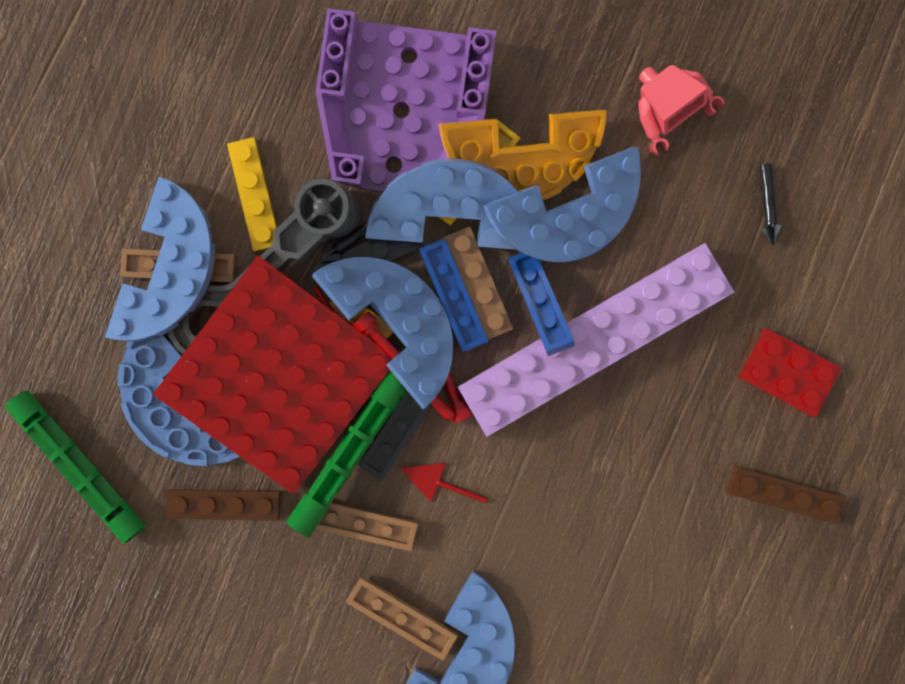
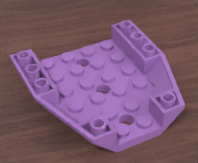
(366, 80)

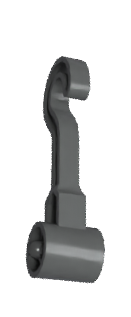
(320, 213)

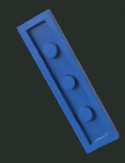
(453, 295)
(541, 304)

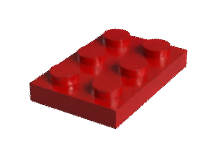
(789, 373)

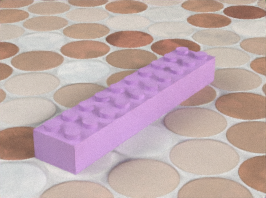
(600, 339)

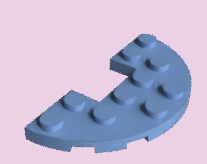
(442, 190)
(577, 226)
(180, 271)
(409, 311)
(154, 422)
(489, 644)

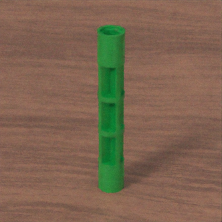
(347, 455)
(75, 466)

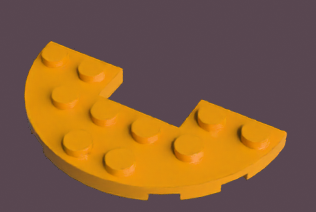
(545, 165)

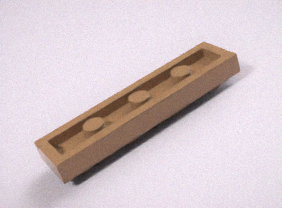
(141, 264)
(478, 283)
(369, 526)
(402, 618)

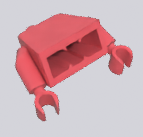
(671, 99)

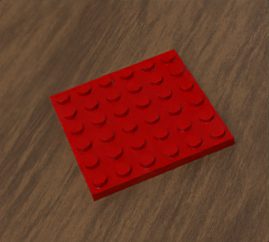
(274, 375)

